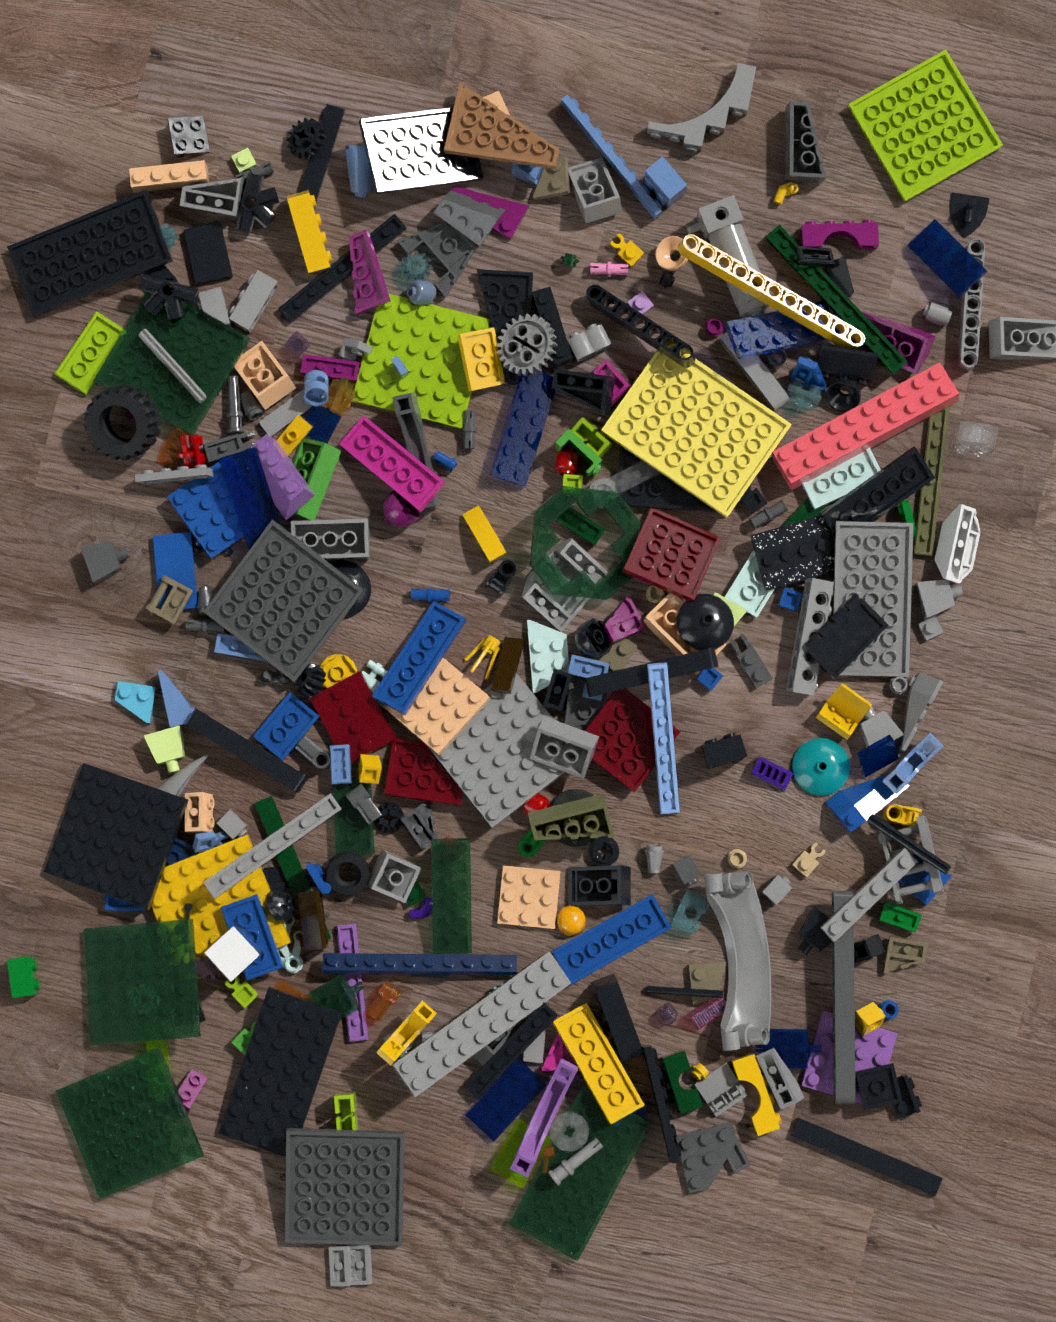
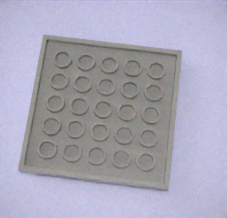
(494, 753)

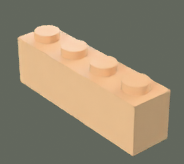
(168, 176)

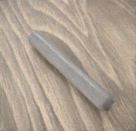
(172, 365)

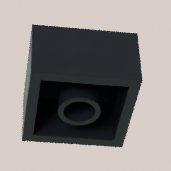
(723, 751)

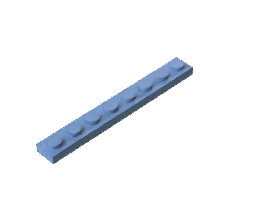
(615, 161)

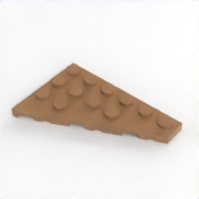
(488, 133)

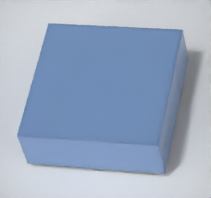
(402, 370)

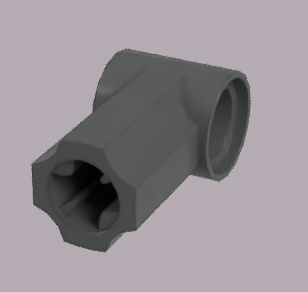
(312, 752)
(361, 800)

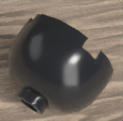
(592, 639)

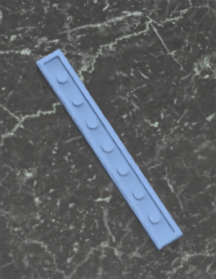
(663, 738)

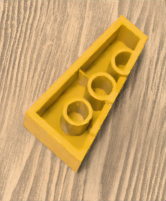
(308, 231)

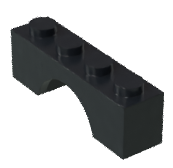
(547, 309)

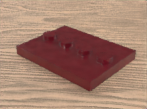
(353, 716)
(419, 775)

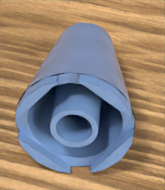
(358, 170)

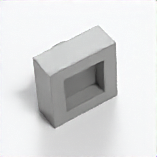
(930, 628)

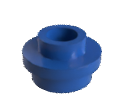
(893, 1005)

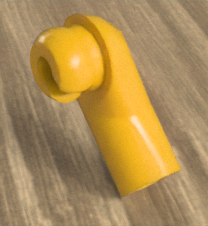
(785, 190)

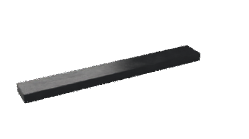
(337, 272)
(866, 1156)

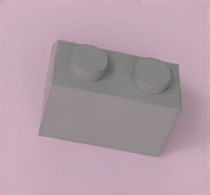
(393, 876)

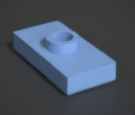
(340, 764)

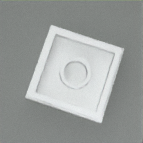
(231, 954)

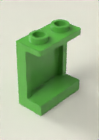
(582, 449)

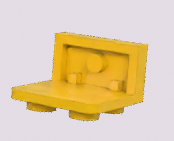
(844, 711)

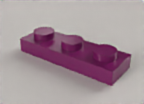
(332, 367)

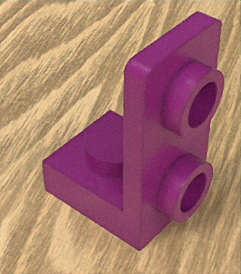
(191, 1088)

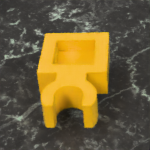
(628, 252)

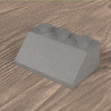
(564, 747)

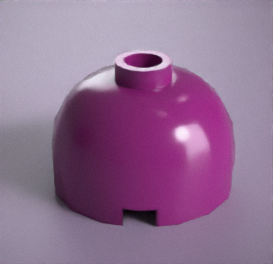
(399, 511)

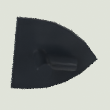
(968, 212)

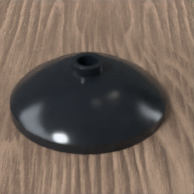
(361, 578)
(699, 633)

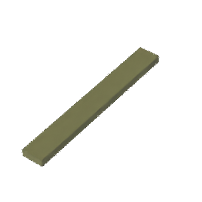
(930, 492)

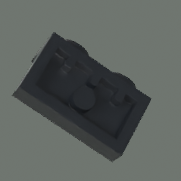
(910, 1103)

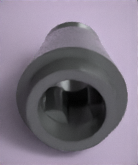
(251, 406)

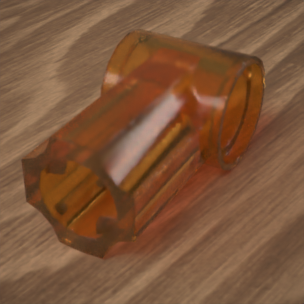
(385, 998)

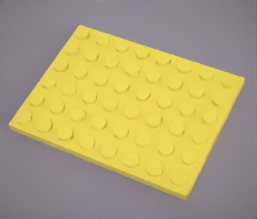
(696, 430)

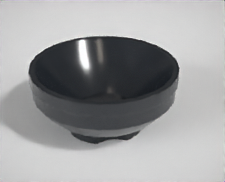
(841, 401)
(280, 905)

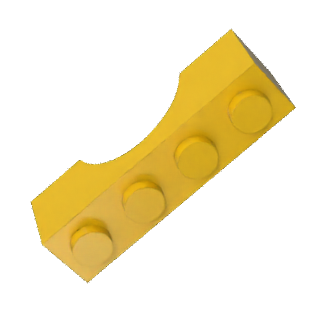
(764, 1117)

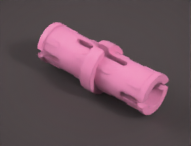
(608, 269)

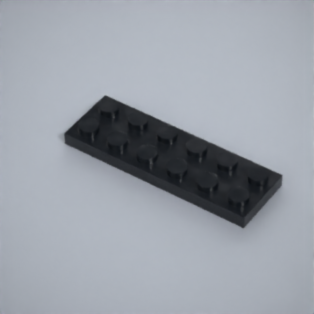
(881, 491)
(663, 1110)

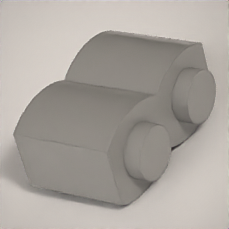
(589, 342)

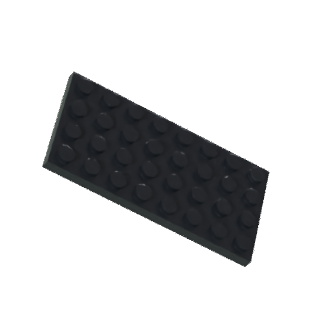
(90, 253)
(280, 1070)

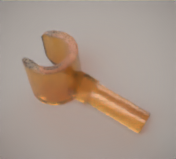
(548, 1153)

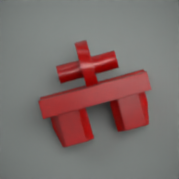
(191, 451)

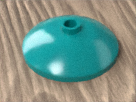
(807, 771)

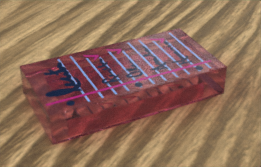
(707, 1012)

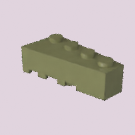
(573, 820)

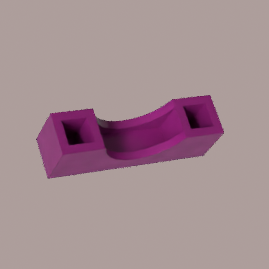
(864, 234)

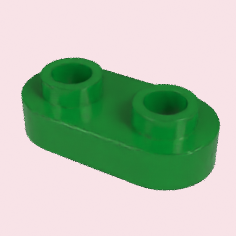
(904, 511)
(535, 844)

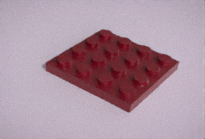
(671, 554)
(625, 739)

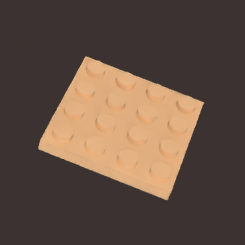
(442, 707)

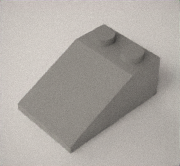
(594, 190)

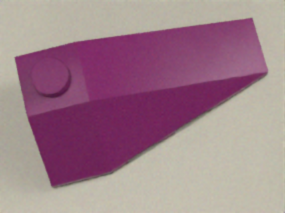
(909, 341)

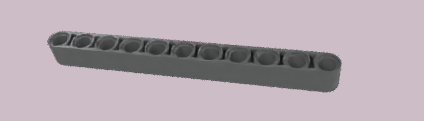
(843, 1009)

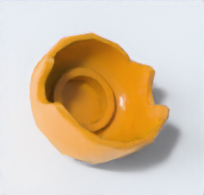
(571, 920)

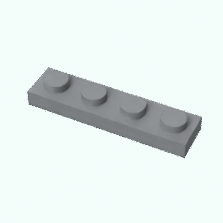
(180, 474)

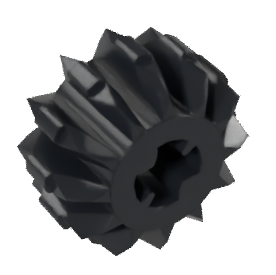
(311, 680)

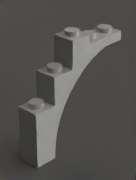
(714, 120)

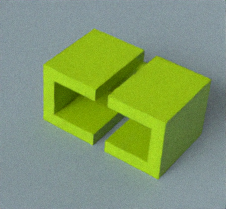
(588, 432)
(346, 1105)

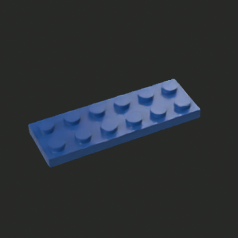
(419, 658)
(611, 939)

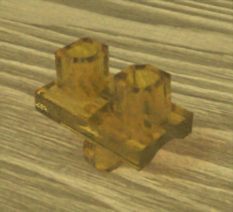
(343, 397)

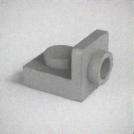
(352, 348)

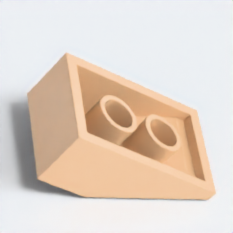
(264, 375)

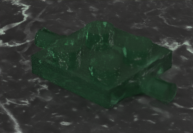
(338, 995)

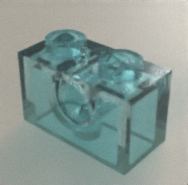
(680, 919)

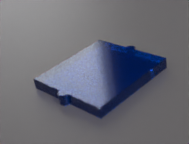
(323, 423)

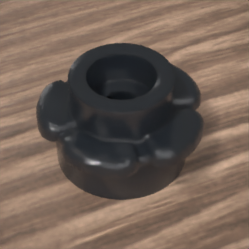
(667, 279)

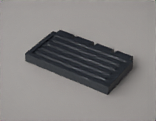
(847, 637)

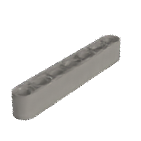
(971, 314)

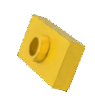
(294, 434)

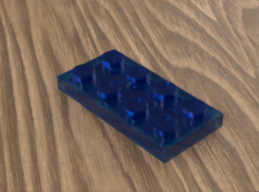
(947, 258)
(506, 1099)

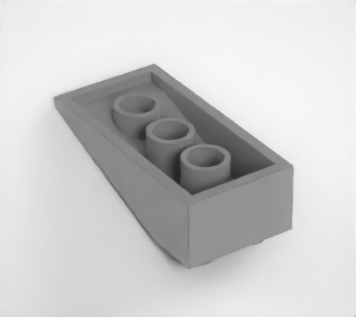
(1022, 338)

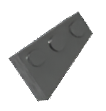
(469, 216)

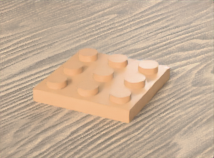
(528, 897)

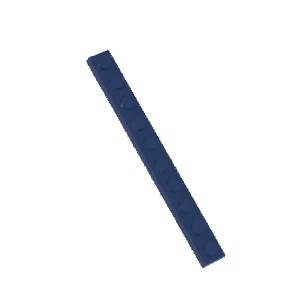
(419, 964)

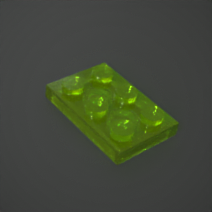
(505, 1157)

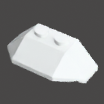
(958, 544)

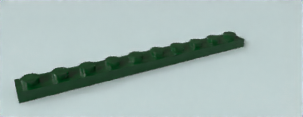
(837, 301)

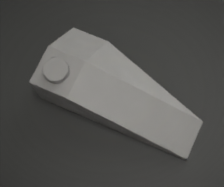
(920, 695)

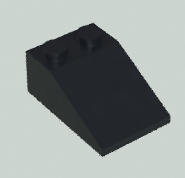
(599, 886)

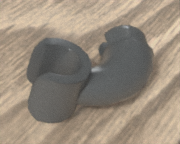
(267, 678)

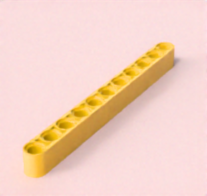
(762, 293)

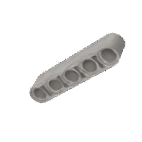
(758, 376)

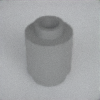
(937, 314)

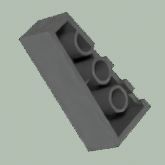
(802, 153)

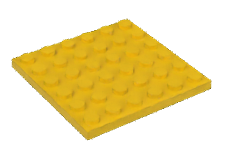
(184, 884)

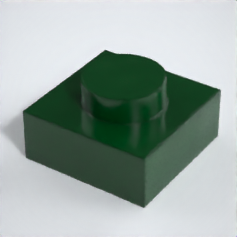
(416, 894)

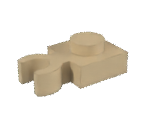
(806, 861)

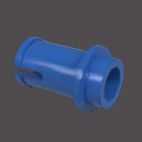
(445, 461)

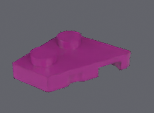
(624, 622)

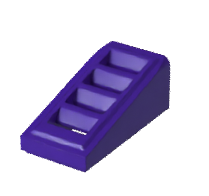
(756, 768)

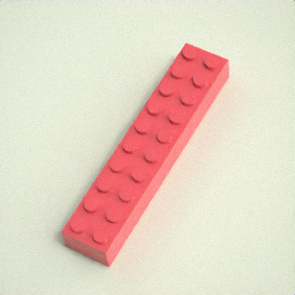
(865, 426)

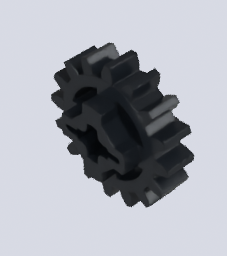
(306, 138)

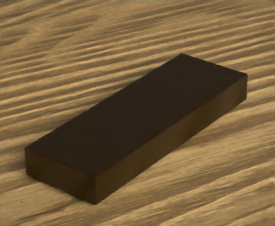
(507, 665)

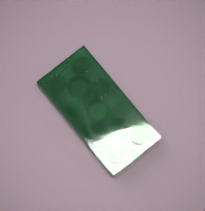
(350, 827)

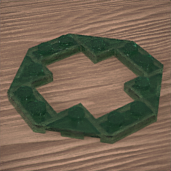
(544, 539)

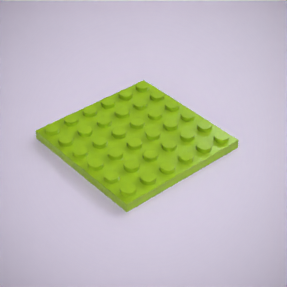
(925, 125)
(430, 351)

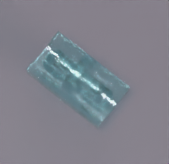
(802, 397)

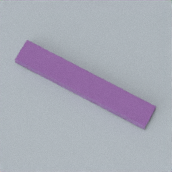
(356, 1021)

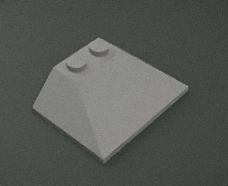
(559, 609)

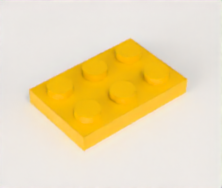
(481, 359)

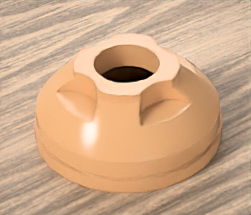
(664, 253)

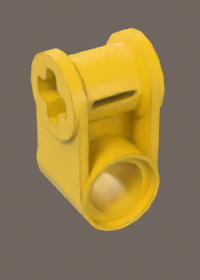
(905, 815)

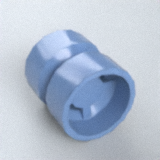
(316, 388)

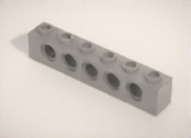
(805, 626)

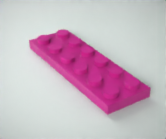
(392, 463)

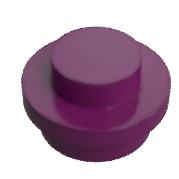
(714, 327)

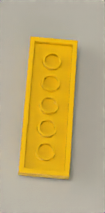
(598, 1063)

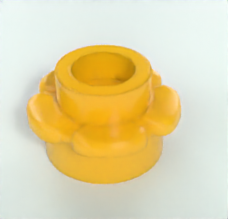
(699, 1071)

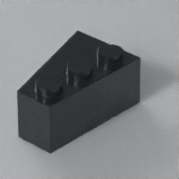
(586, 388)

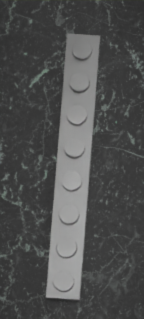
(271, 845)

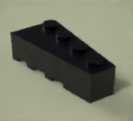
(618, 1018)

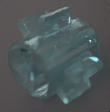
(169, 234)

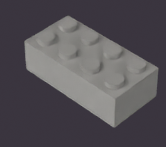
(335, 538)

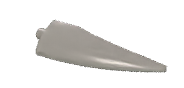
(179, 780)

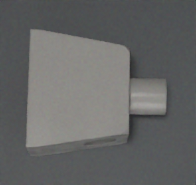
(936, 596)
(878, 726)

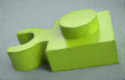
(243, 993)

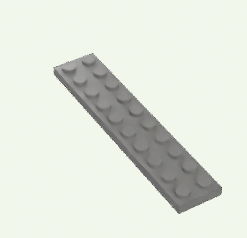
(481, 1024)

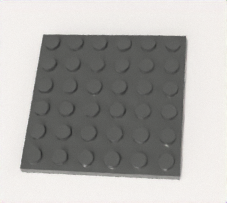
(283, 600)
(344, 1187)

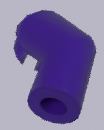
(424, 911)

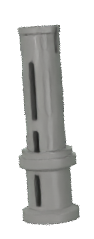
(567, 1166)

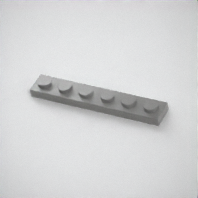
(868, 894)

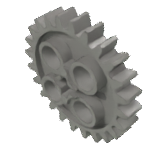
(517, 360)

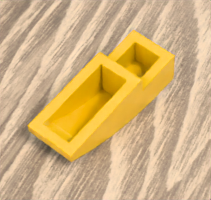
(484, 534)

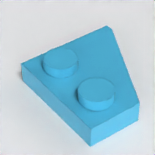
(137, 699)

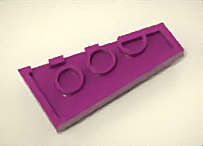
(511, 217)
(367, 275)

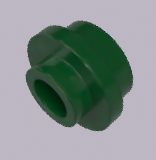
(569, 259)

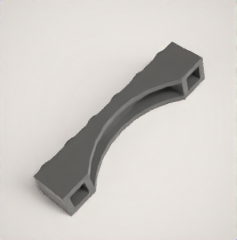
(412, 427)

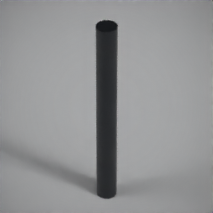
(685, 991)

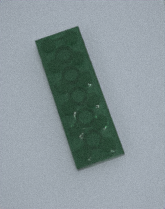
(451, 896)

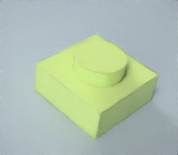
(244, 160)

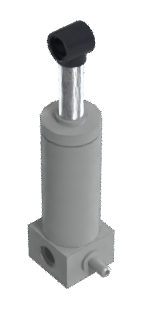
(730, 238)

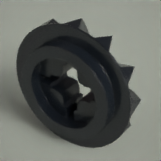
(395, 824)
(597, 844)

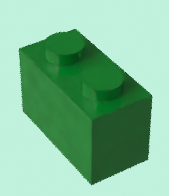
(23, 976)

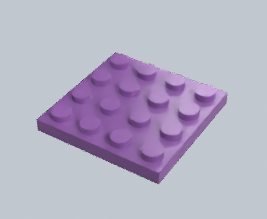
(870, 1051)

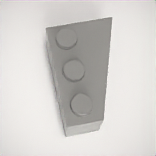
(215, 196)

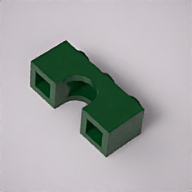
(675, 1065)

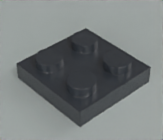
(878, 1086)

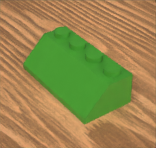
(316, 465)

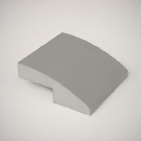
(350, 1265)

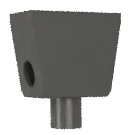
(103, 560)

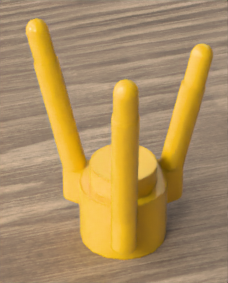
(489, 645)

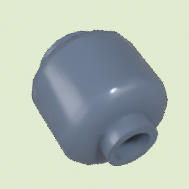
(421, 292)

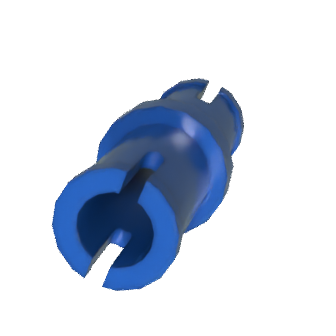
(430, 594)

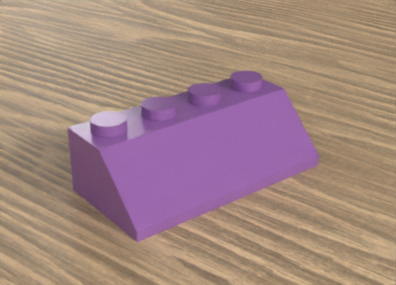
(284, 480)

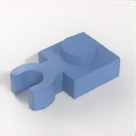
(207, 840)

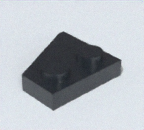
(420, 825)

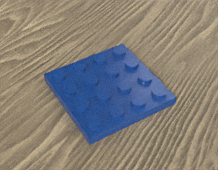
(208, 512)

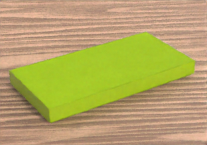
(89, 353)

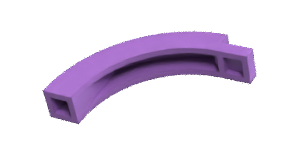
(543, 1117)

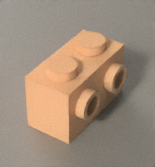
(199, 812)

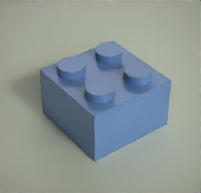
(664, 183)

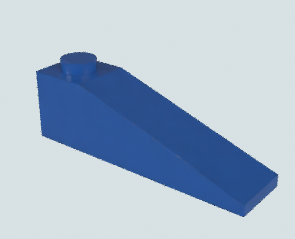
(859, 802)

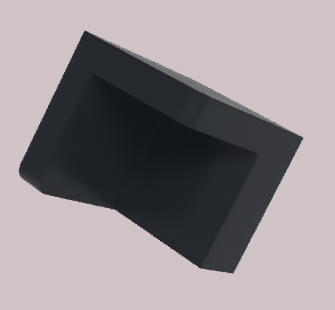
(275, 878)

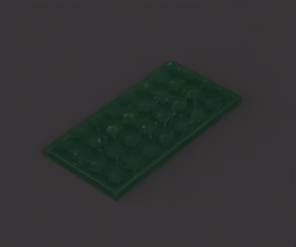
(570, 1212)

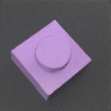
(641, 303)

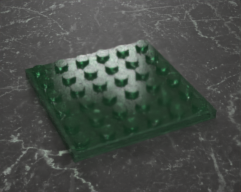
(195, 341)
(142, 982)
(129, 1123)

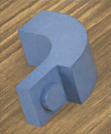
(912, 763)

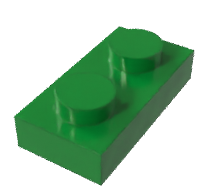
(900, 917)

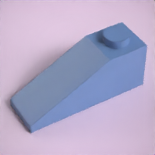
(176, 704)

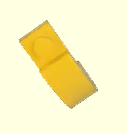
(406, 1033)

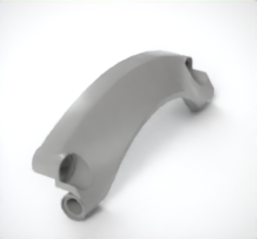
(749, 971)

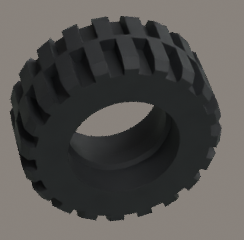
(102, 433)

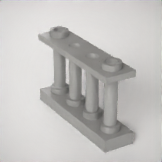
(935, 883)

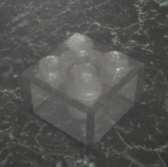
(974, 438)

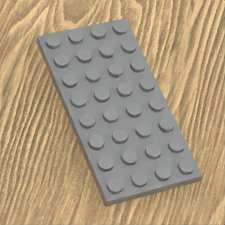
(876, 565)

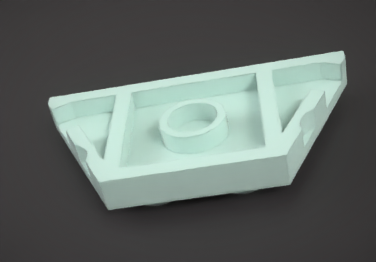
(547, 652)

